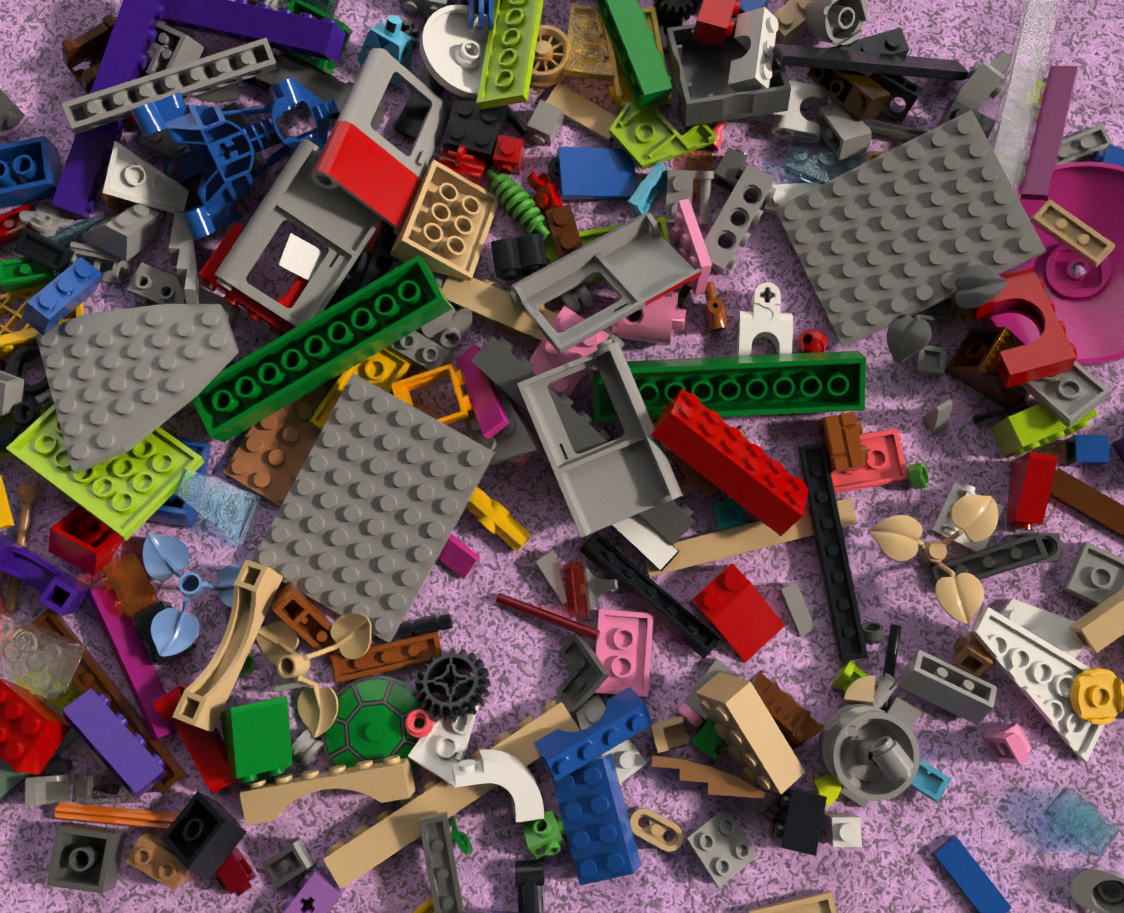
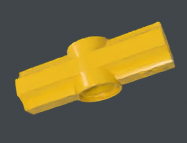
(498, 520)

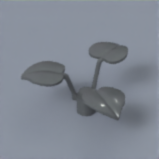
(974, 288)

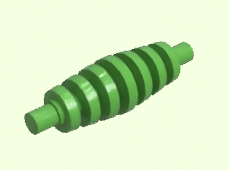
(518, 203)

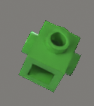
(545, 835)

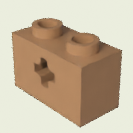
(157, 861)

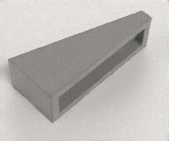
(939, 417)
(550, 570)
(797, 608)

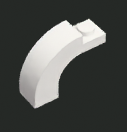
(507, 772)

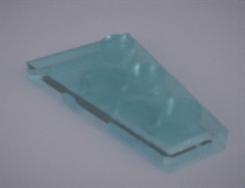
(219, 503)

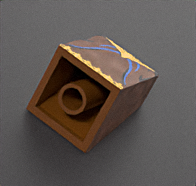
(976, 366)

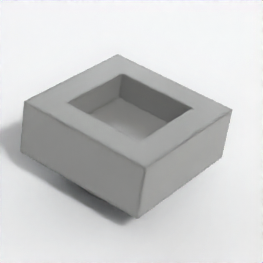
(931, 360)

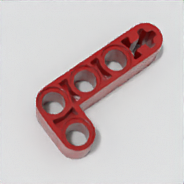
(204, 746)

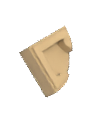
(861, 691)

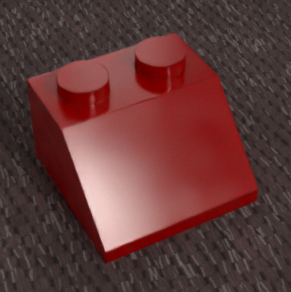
(83, 541)

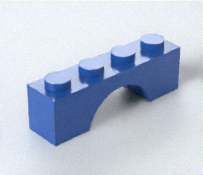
(568, 751)

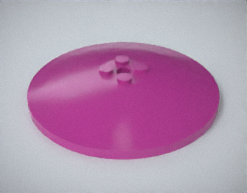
(1088, 303)

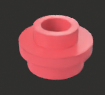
(415, 716)

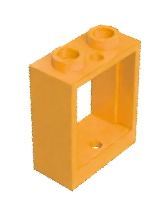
(402, 389)

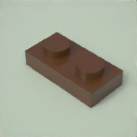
(563, 230)

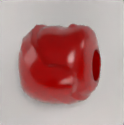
(812, 341)

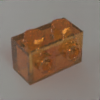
(130, 585)

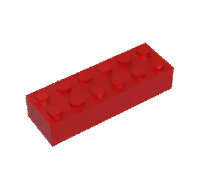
(731, 462)

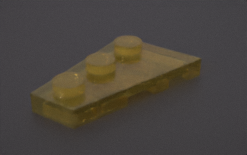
(585, 46)

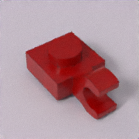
(547, 193)

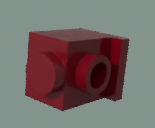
(235, 874)

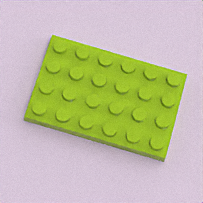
(118, 491)

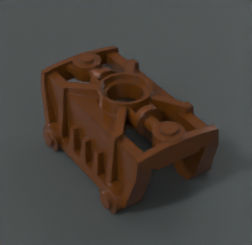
(88, 48)
(791, 719)

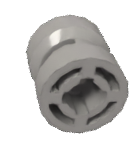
(577, 298)

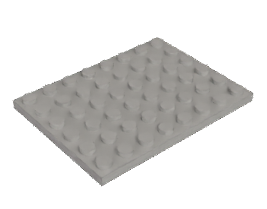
(906, 227)
(373, 506)

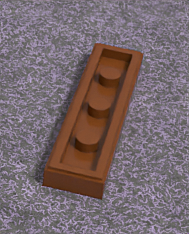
(387, 657)

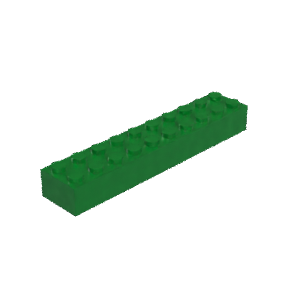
(321, 349)
(747, 384)

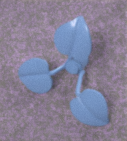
(171, 629)

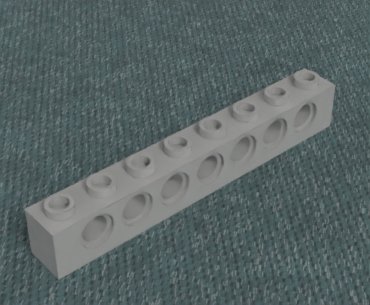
(188, 79)

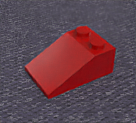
(737, 612)

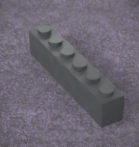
(323, 86)

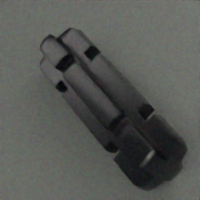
(426, 626)

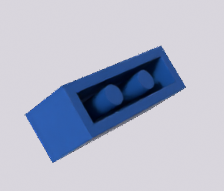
(61, 296)

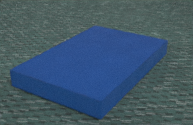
(595, 173)

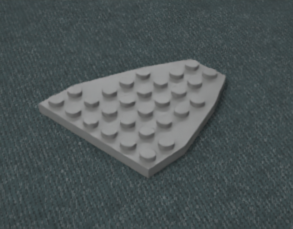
(130, 372)

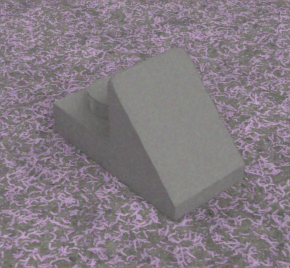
(288, 863)

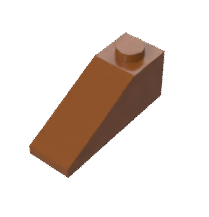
(304, 618)

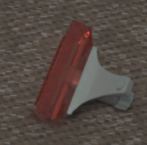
(584, 588)

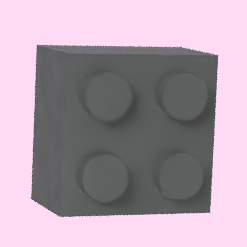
(86, 857)

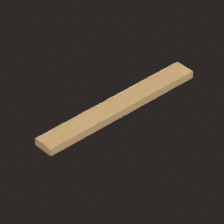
(743, 540)

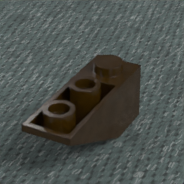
(852, 90)

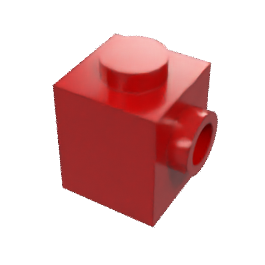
(508, 155)

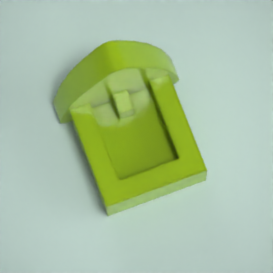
(846, 676)

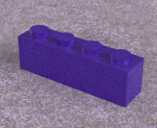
(114, 743)

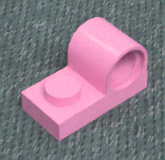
(1009, 744)

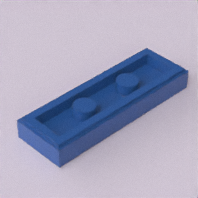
(970, 877)

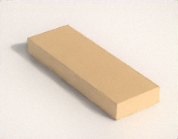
(582, 112)
(1072, 233)

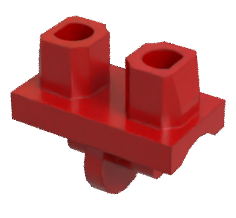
(463, 164)

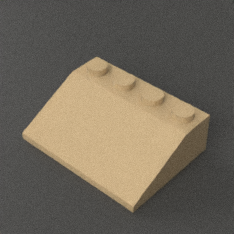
(446, 223)

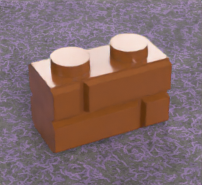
(843, 442)

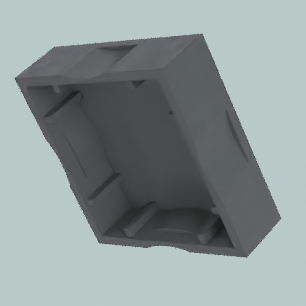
(703, 77)

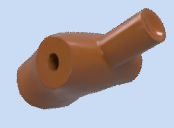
(714, 310)

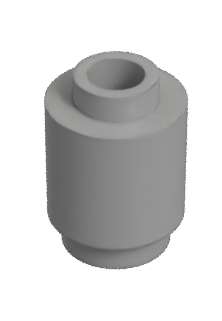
(892, 759)

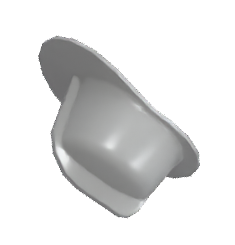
(1099, 890)

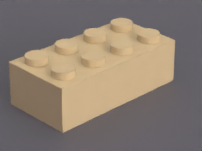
(750, 732)

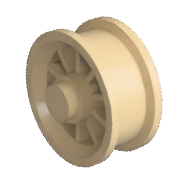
(549, 58)

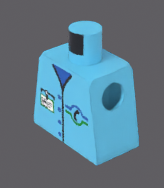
(389, 37)

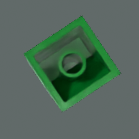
(257, 739)

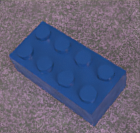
(28, 171)
(597, 822)

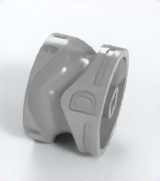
(846, 751)

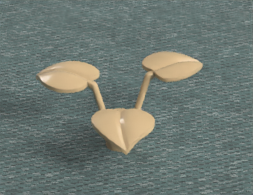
(899, 541)
(315, 705)

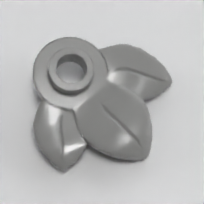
(46, 219)
(450, 322)

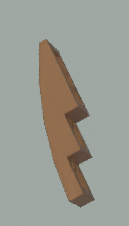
(719, 780)

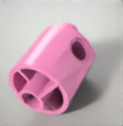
(655, 323)

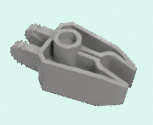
(984, 82)

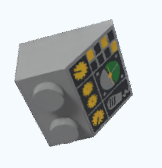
(126, 231)

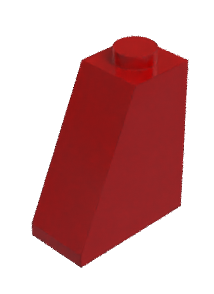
(1030, 489)

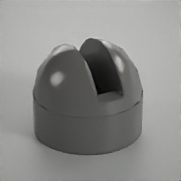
(873, 632)

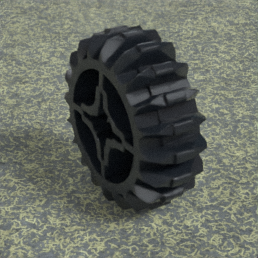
(432, 682)

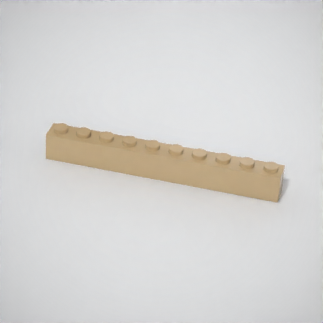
(402, 827)

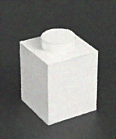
(843, 830)

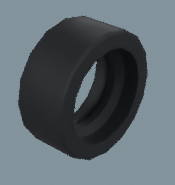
(16, 363)

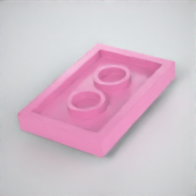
(691, 244)
(625, 650)

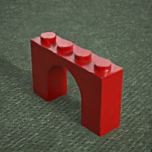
(235, 297)
(1050, 352)

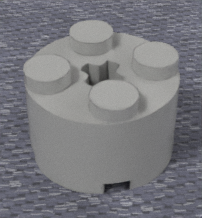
(836, 20)

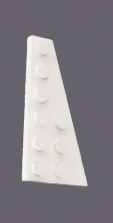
(1041, 674)

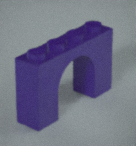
(58, 588)

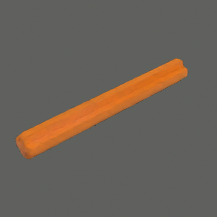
(114, 815)

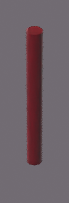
(548, 617)

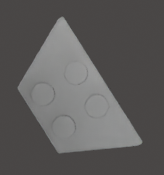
(510, 441)

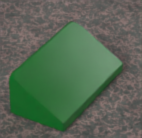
(23, 274)

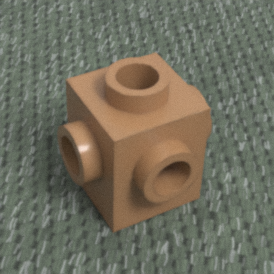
(971, 655)

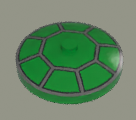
(372, 722)

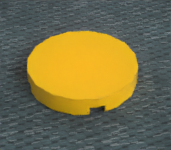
(1097, 696)

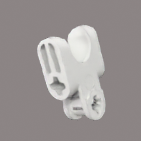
(791, 123)
(765, 321)

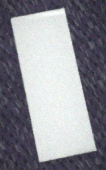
(301, 257)

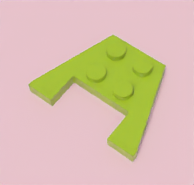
(652, 139)

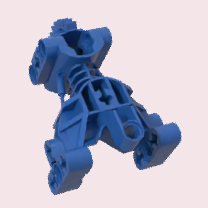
(225, 150)

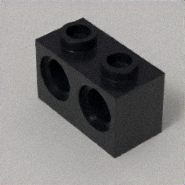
(898, 87)

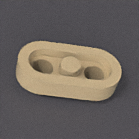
(655, 829)

